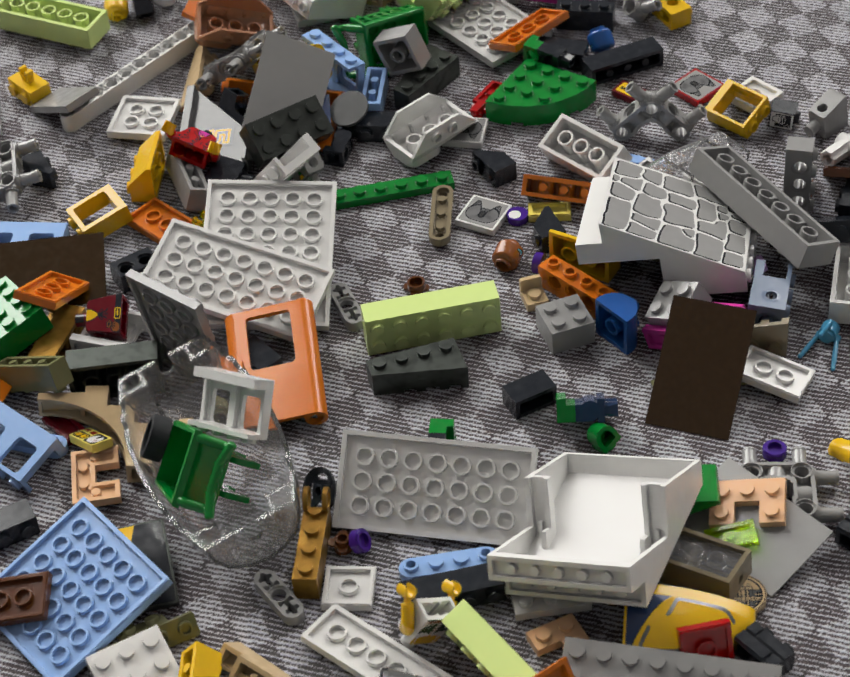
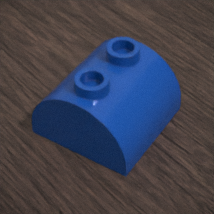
(618, 320)

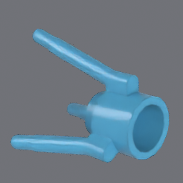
(827, 334)

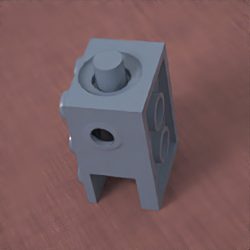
(761, 289)

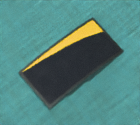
(152, 540)

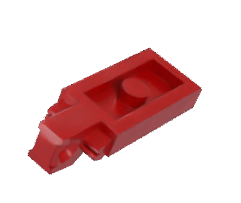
(478, 106)

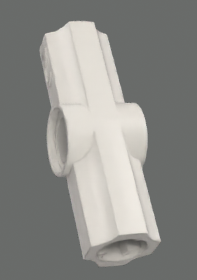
(837, 151)

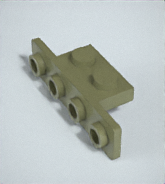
(174, 630)

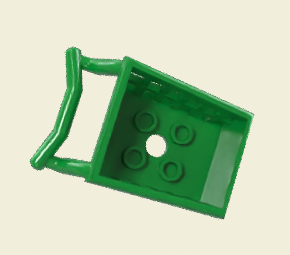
(369, 26)
(195, 470)

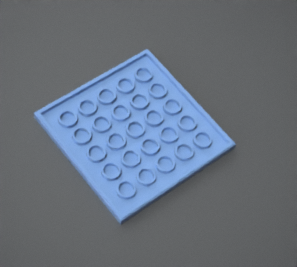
(95, 590)

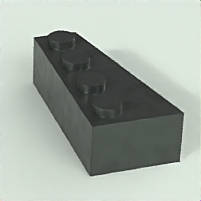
(433, 78)

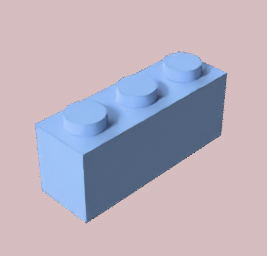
(376, 87)

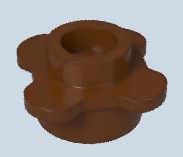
(416, 285)
(340, 543)

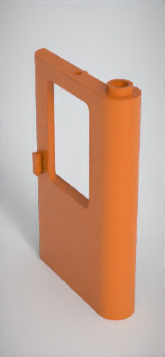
(297, 384)

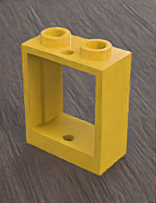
(723, 99)
(91, 204)

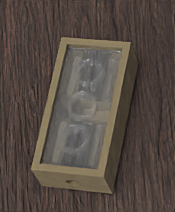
(707, 564)

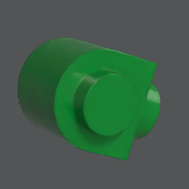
(602, 437)

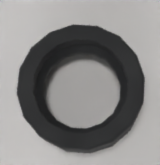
(156, 438)

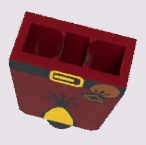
(106, 317)

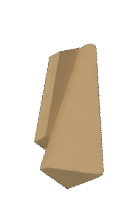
(200, 59)
(244, 662)

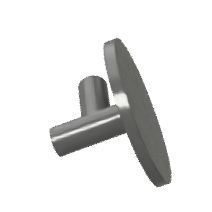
(349, 108)

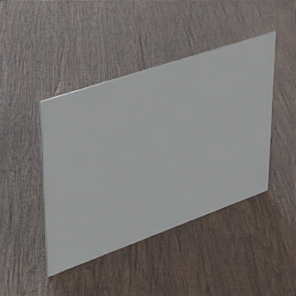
(287, 75)
(780, 548)

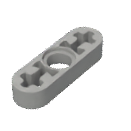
(347, 299)
(279, 607)

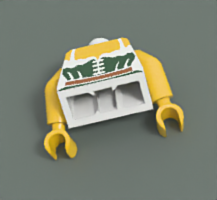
(423, 617)

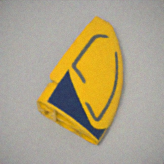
(676, 608)

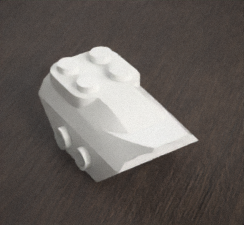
(423, 127)

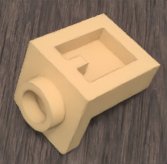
(532, 292)

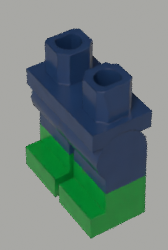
(585, 408)

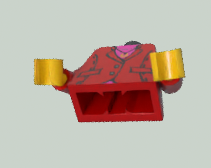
(192, 145)

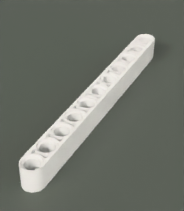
(133, 77)

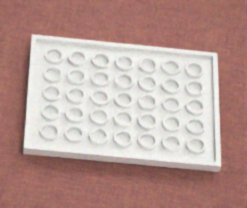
(278, 216)

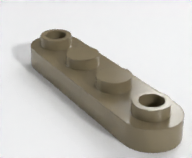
(441, 215)

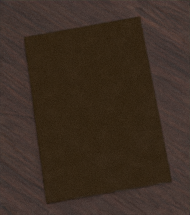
(72, 255)
(701, 367)

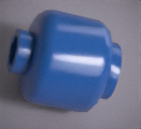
(600, 39)

